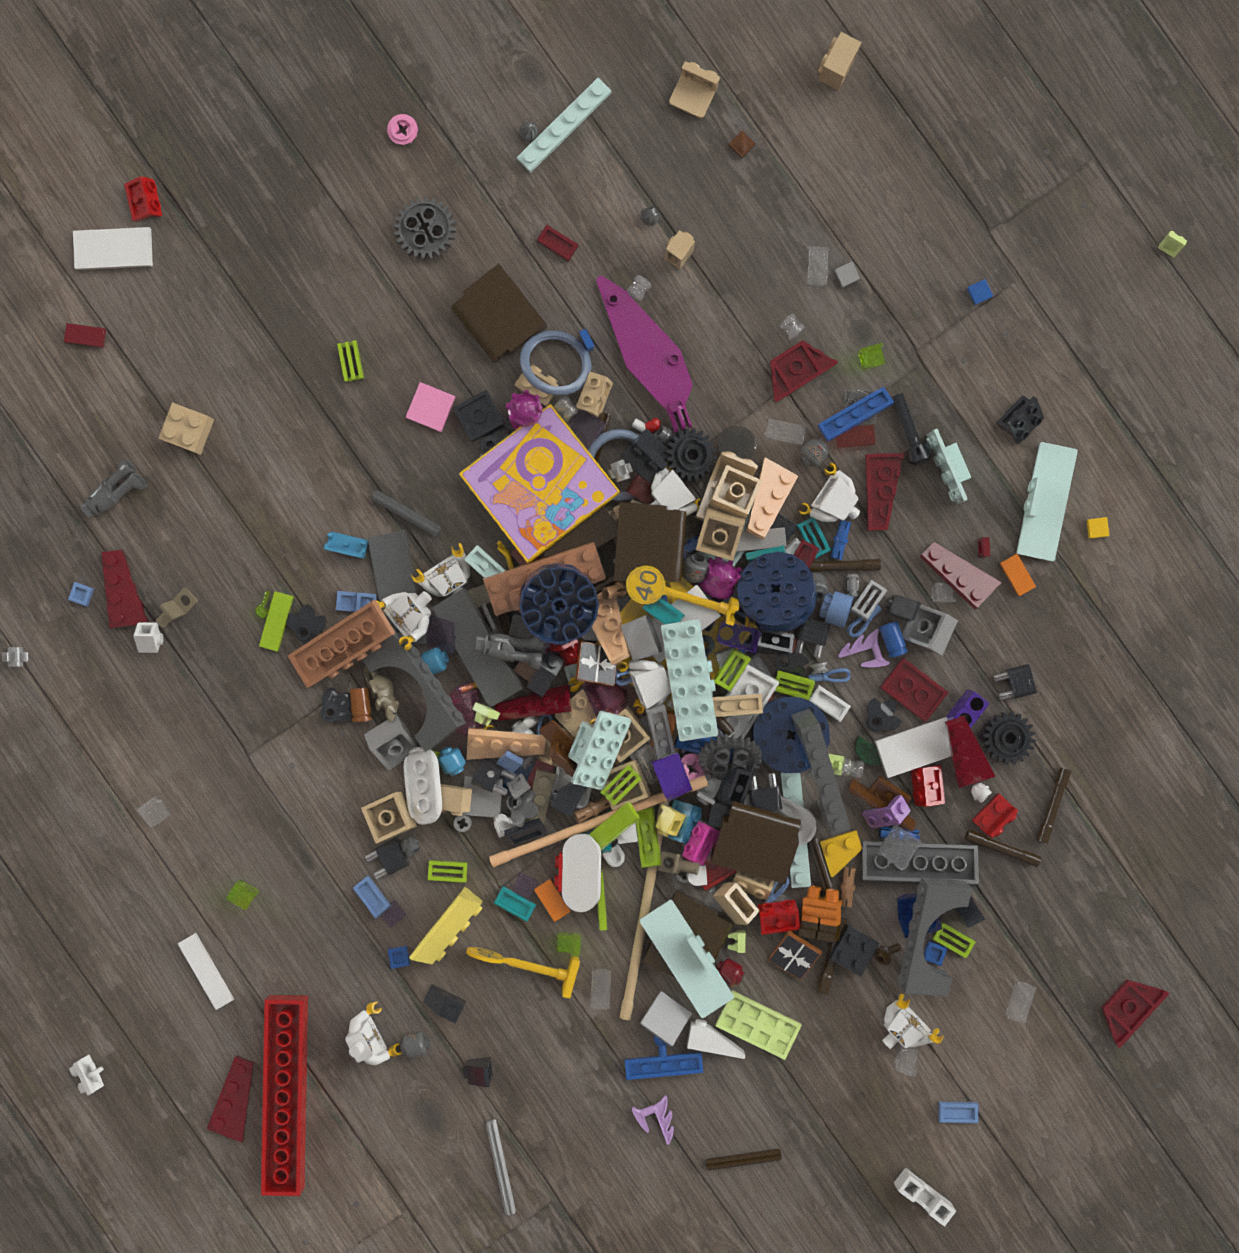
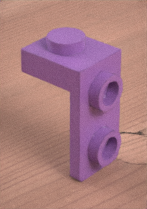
(889, 815)

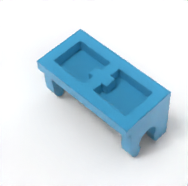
(346, 545)

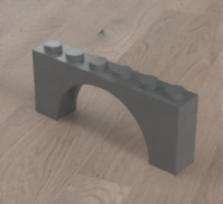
(441, 716)
(830, 800)
(932, 900)

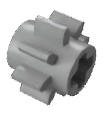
(620, 471)
(15, 656)

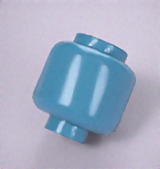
(435, 659)
(451, 760)

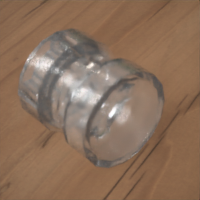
(639, 287)
(791, 326)
(566, 408)
(852, 769)

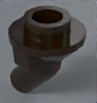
(883, 953)

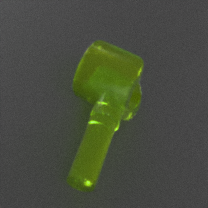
(260, 610)

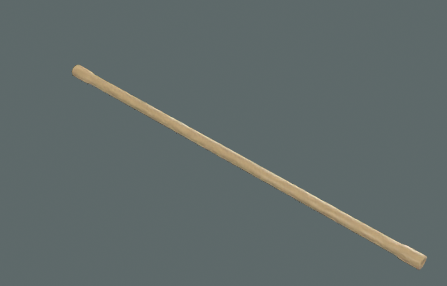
(627, 1003)

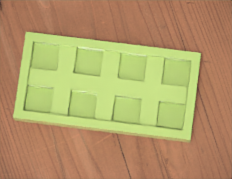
(758, 1025)

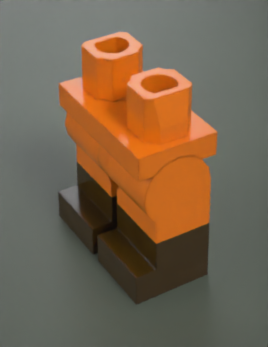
(821, 915)

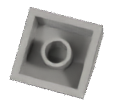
(930, 629)
(391, 742)

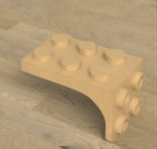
(726, 458)

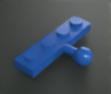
(663, 1064)

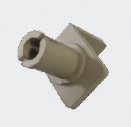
(175, 608)
(679, 864)

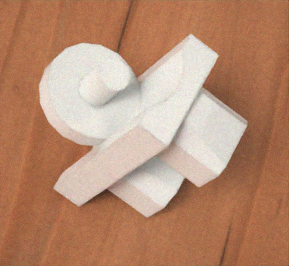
(88, 1075)

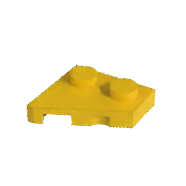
(840, 850)

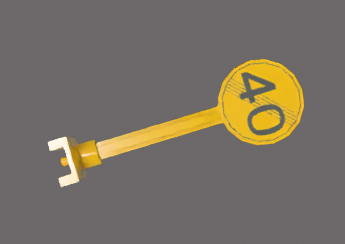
(647, 585)
(567, 976)

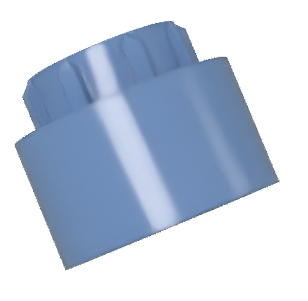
(836, 608)

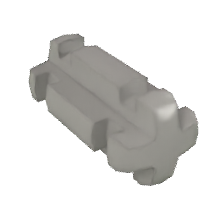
(853, 585)

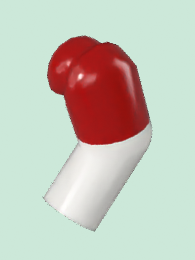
(652, 425)

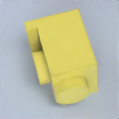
(669, 821)

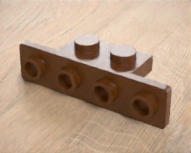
(561, 745)
(880, 795)

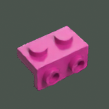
(700, 843)

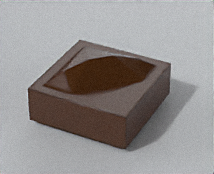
(741, 144)

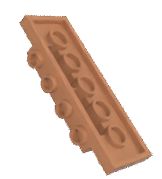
(506, 586)
(342, 644)

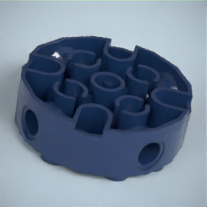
(771, 609)
(566, 621)
(771, 731)

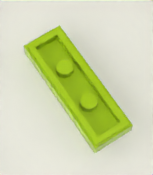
(276, 621)
(615, 825)
(648, 838)
(602, 907)

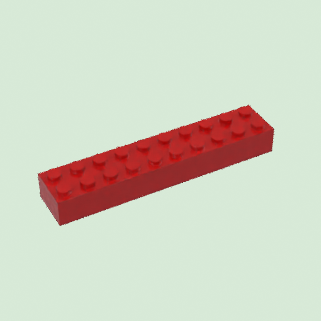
(284, 1095)

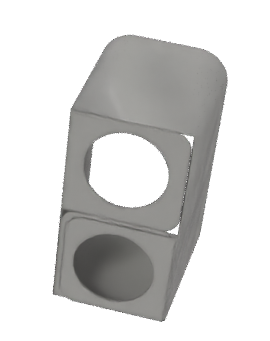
(641, 638)

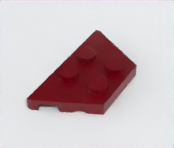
(797, 368)
(1130, 1008)

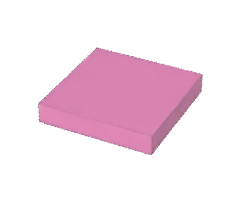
(430, 407)

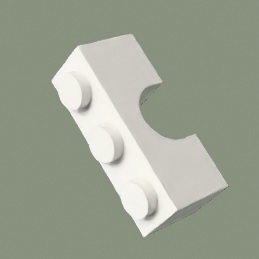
(917, 1190)

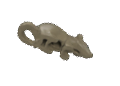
(382, 689)

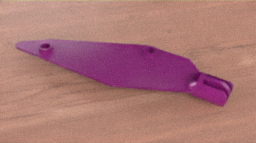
(648, 353)

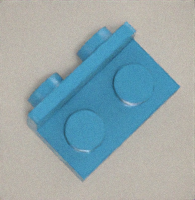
(693, 815)

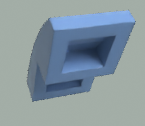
(352, 601)

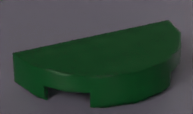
(867, 752)

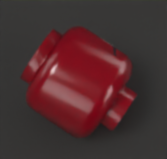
(731, 972)

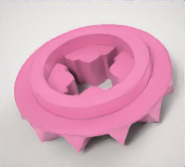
(404, 121)
(692, 759)

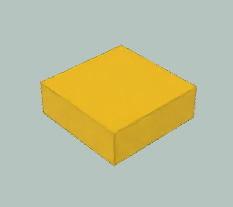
(1097, 527)

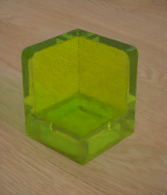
(871, 356)
(242, 894)
(569, 943)

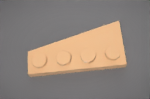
(770, 497)
(609, 631)
(494, 744)

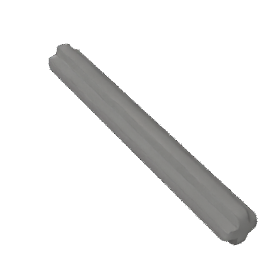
(500, 1167)

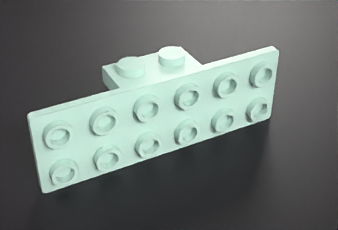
(1046, 501)
(690, 680)
(687, 958)

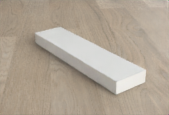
(206, 971)

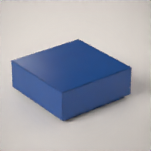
(979, 292)
(586, 340)
(934, 953)
(399, 957)

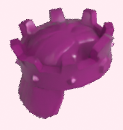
(524, 409)
(720, 578)

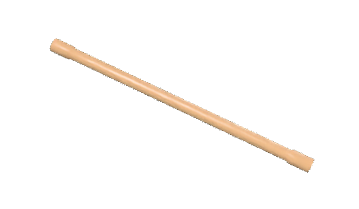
(506, 856)

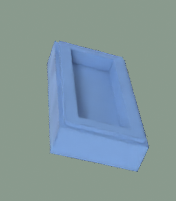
(372, 897)
(958, 1112)

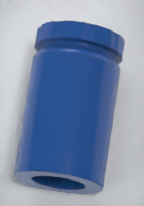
(893, 639)

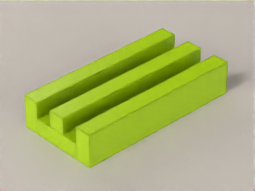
(347, 345)
(746, 659)
(795, 678)
(609, 797)
(443, 870)
(968, 947)

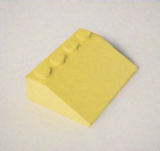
(446, 928)

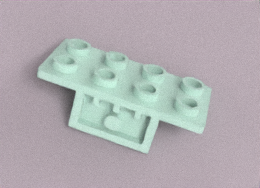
(951, 464)
(597, 749)

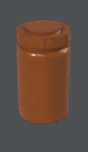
(360, 704)

